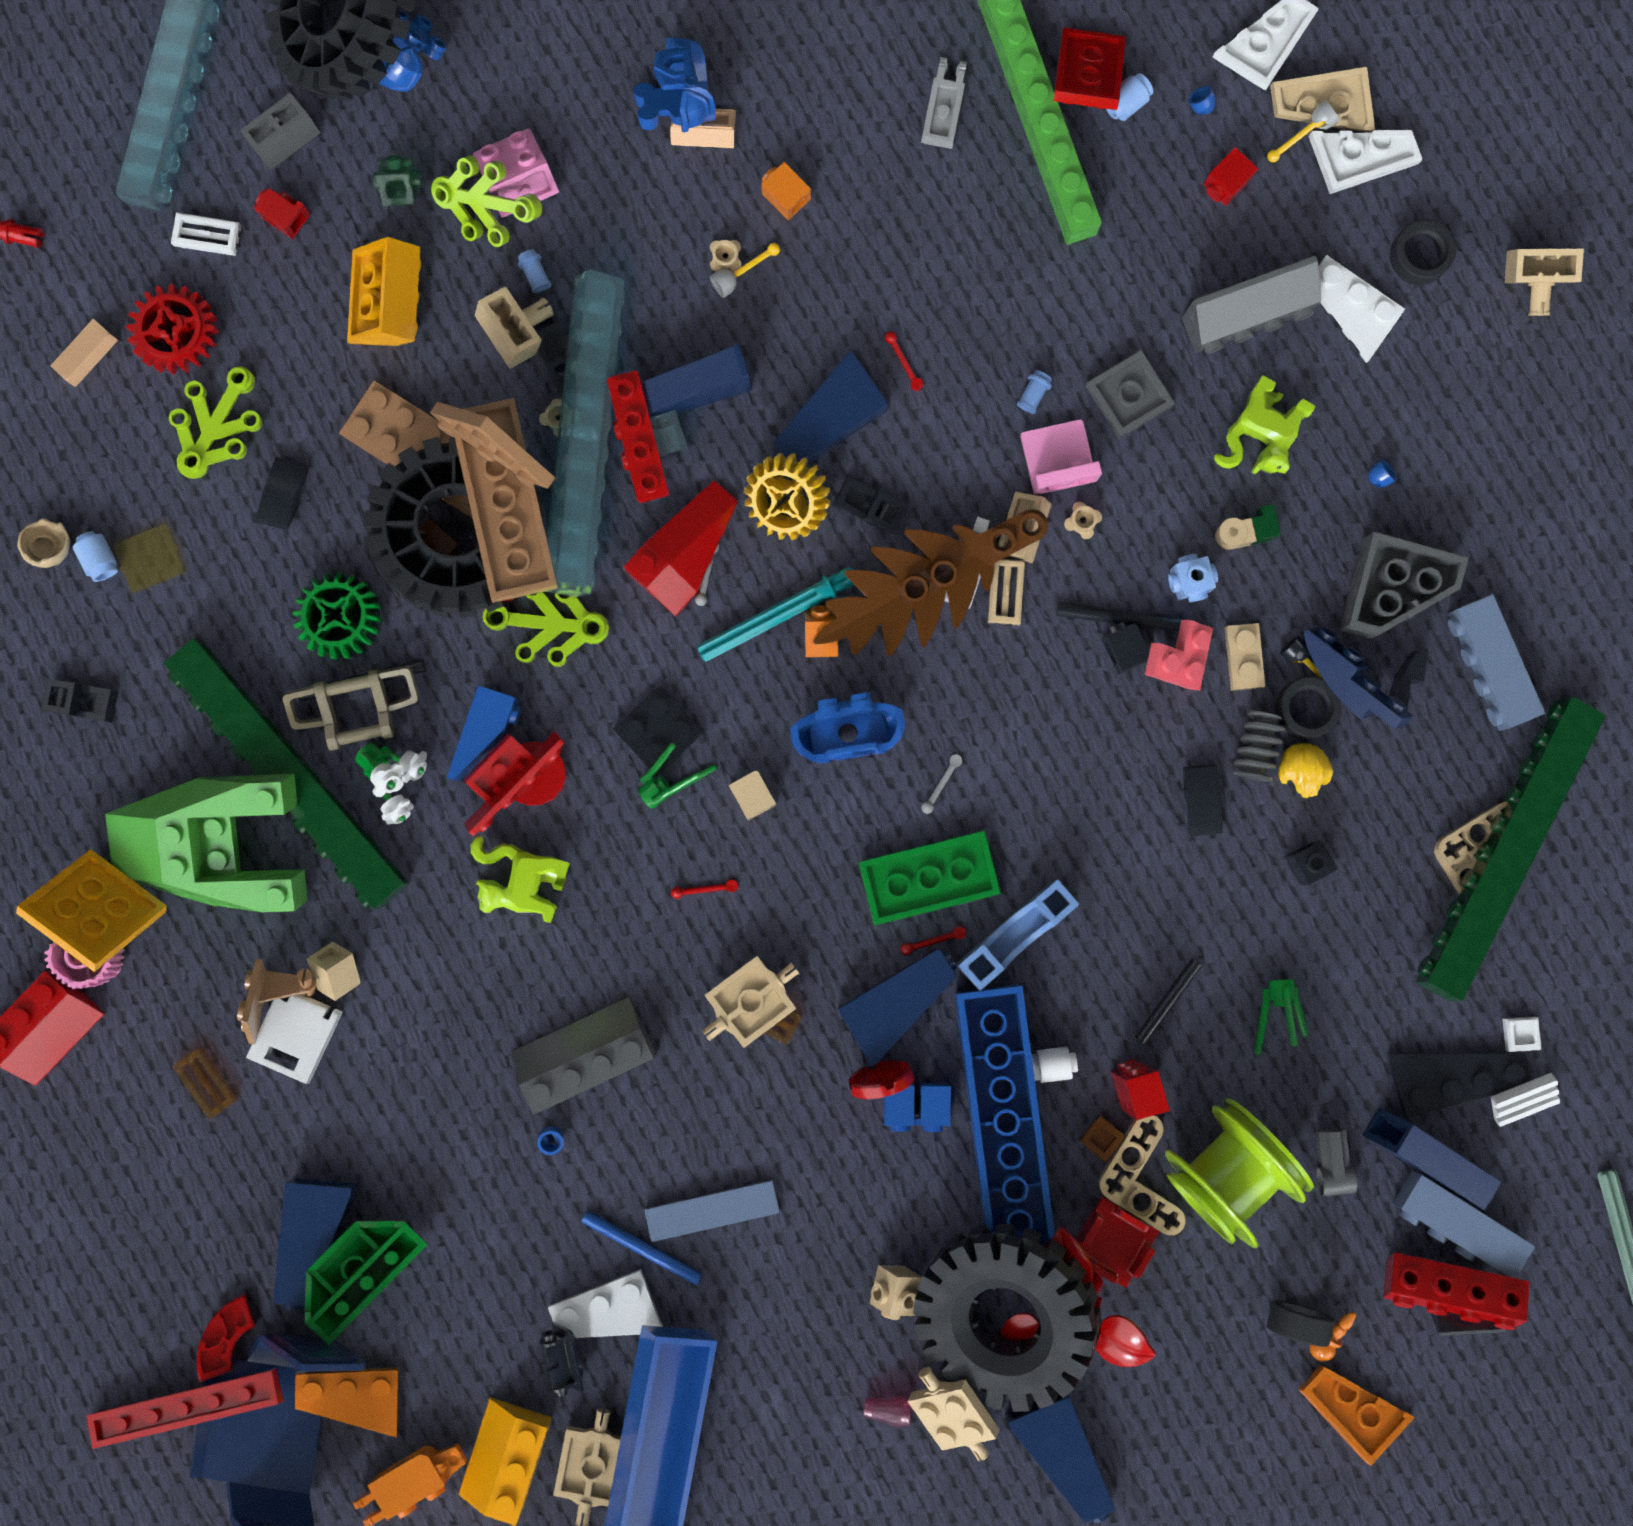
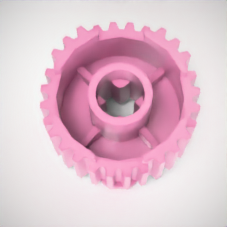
(76, 973)

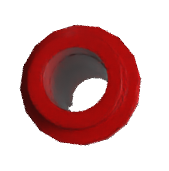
(19, 233)

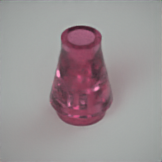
(889, 1410)

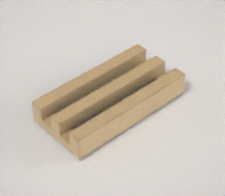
(1004, 619)

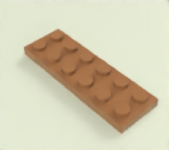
(389, 425)
(506, 515)

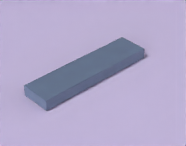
(712, 1210)

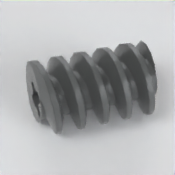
(1259, 745)

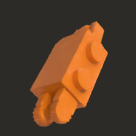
(410, 1481)

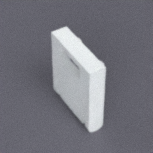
(298, 1030)

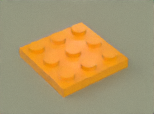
(91, 910)

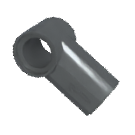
(1335, 1171)

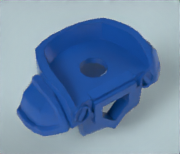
(408, 66)
(683, 88)
(877, 725)

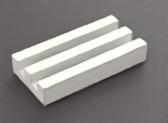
(232, 238)
(1525, 1099)

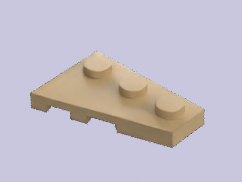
(1344, 90)

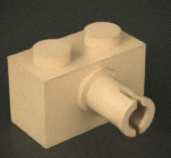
(1542, 270)
(511, 327)

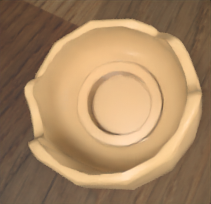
(44, 543)

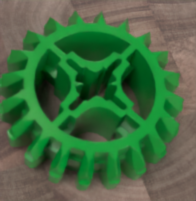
(315, 599)

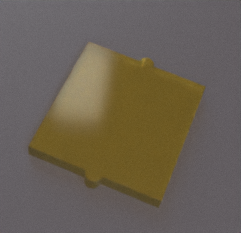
(149, 558)

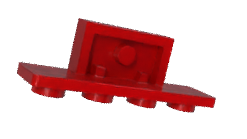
(637, 436)
(504, 773)

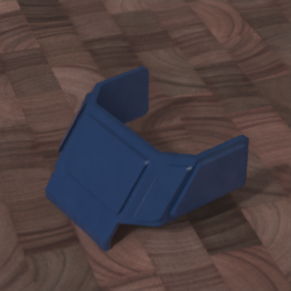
(269, 1450)

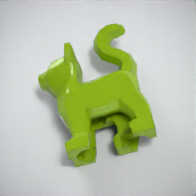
(1267, 425)
(524, 882)

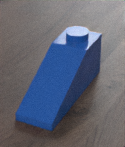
(485, 726)

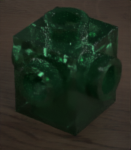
(397, 180)

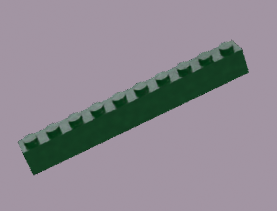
(269, 753)
(1509, 849)

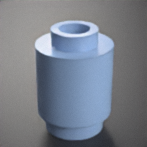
(1133, 95)
(95, 556)

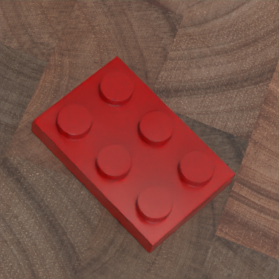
(1089, 69)

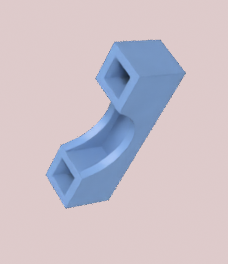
(1017, 933)

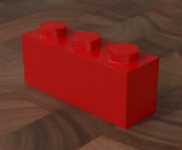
(1139, 1089)

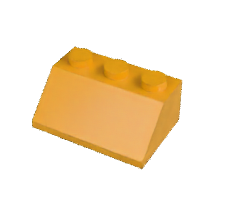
(384, 293)
(504, 1460)

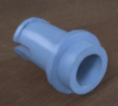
(534, 271)
(1034, 391)

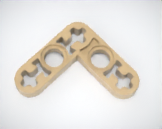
(1464, 858)
(1131, 1187)

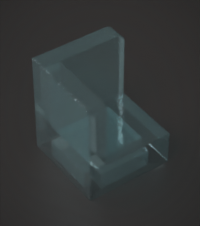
(668, 433)

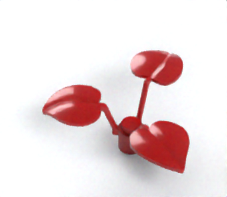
(1120, 1338)

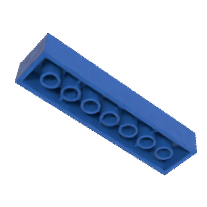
(1004, 1109)

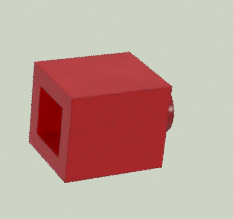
(1229, 177)

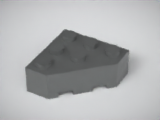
(1396, 582)

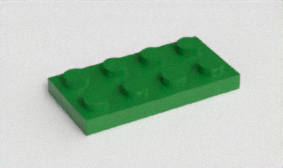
(929, 878)

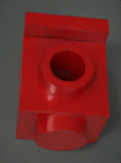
(281, 211)

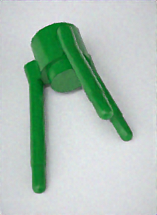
(657, 790)
(1283, 994)

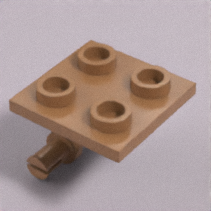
(269, 986)

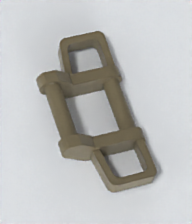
(329, 720)

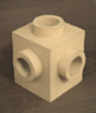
(895, 1291)

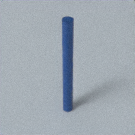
(641, 1247)

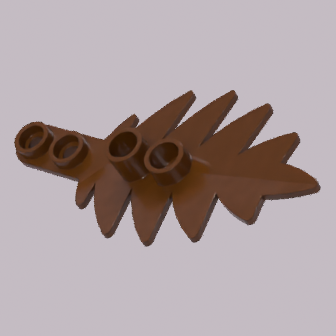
(924, 582)

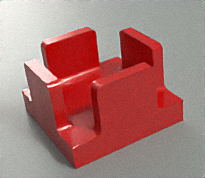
(1117, 1242)

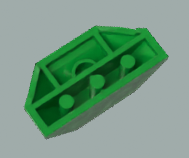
(356, 1272)

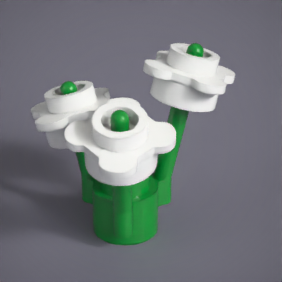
(388, 777)

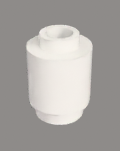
(1054, 1064)

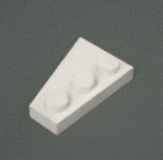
(1266, 44)
(1359, 157)

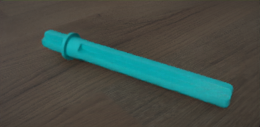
(775, 615)

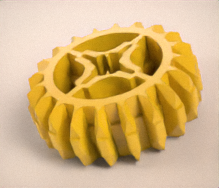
(803, 517)

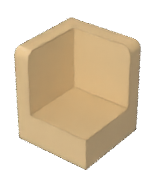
(752, 795)
(334, 970)

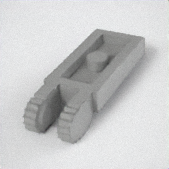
(944, 107)

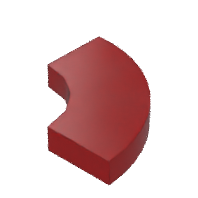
(220, 1337)

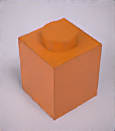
(785, 190)

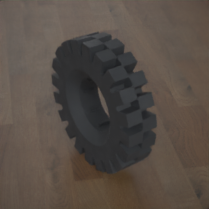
(347, 55)
(397, 536)
(999, 1366)

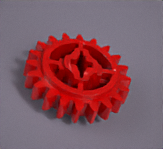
(162, 309)

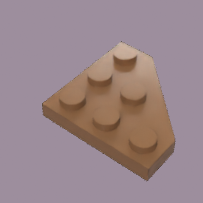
(491, 443)

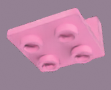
(524, 167)
(1059, 457)

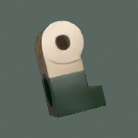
(1241, 533)

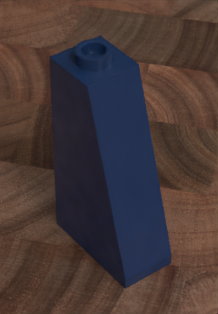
(698, 383)
(834, 412)
(893, 1005)
(1432, 1158)
(309, 1225)
(1063, 1453)

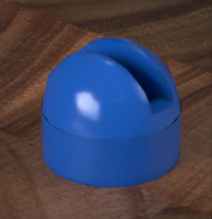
(1202, 100)
(1381, 474)
(544, 1143)

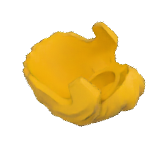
(1306, 767)

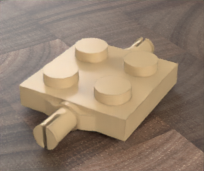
(750, 1001)
(953, 1414)
(587, 1466)

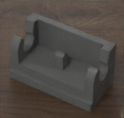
(280, 131)

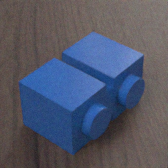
(933, 1108)

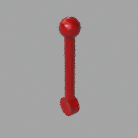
(916, 383)
(677, 892)
(958, 933)

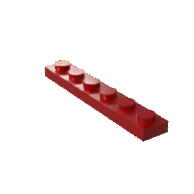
(185, 1408)

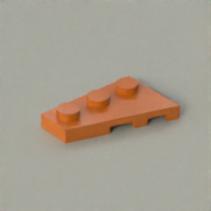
(353, 1397)
(1356, 1414)

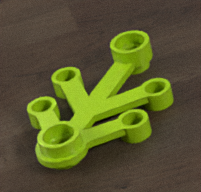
(450, 195)
(213, 426)
(552, 626)

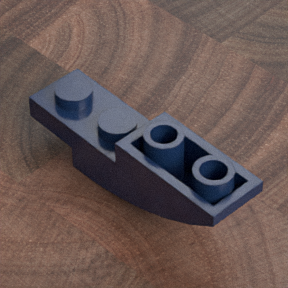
(1343, 673)

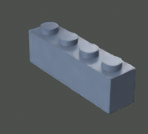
(1495, 663)
(1463, 1225)

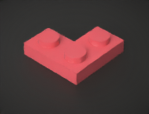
(1186, 662)

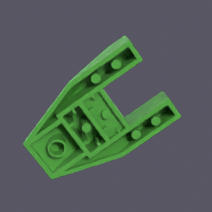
(189, 842)

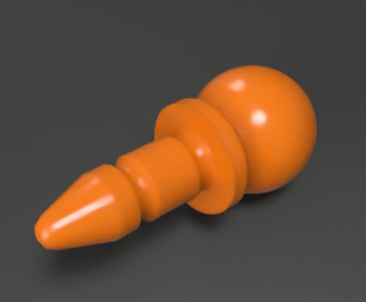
(1340, 1328)

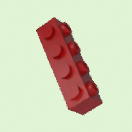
(1456, 1290)

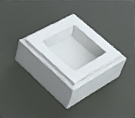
(1521, 1034)

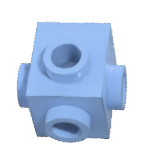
(1185, 586)

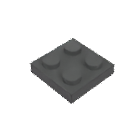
(1129, 394)

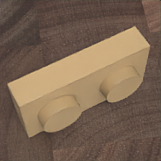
(1244, 656)

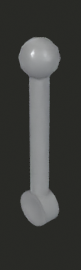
(701, 598)
(955, 761)

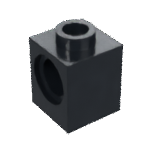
(1125, 647)
(1311, 863)

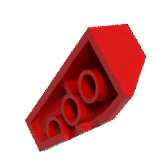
(681, 551)

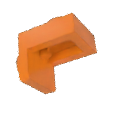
(815, 621)

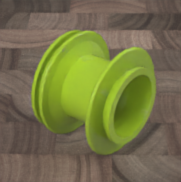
(1237, 1173)

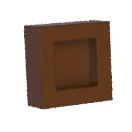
(1102, 1138)

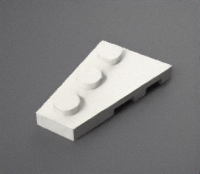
(1357, 306)
(608, 1309)

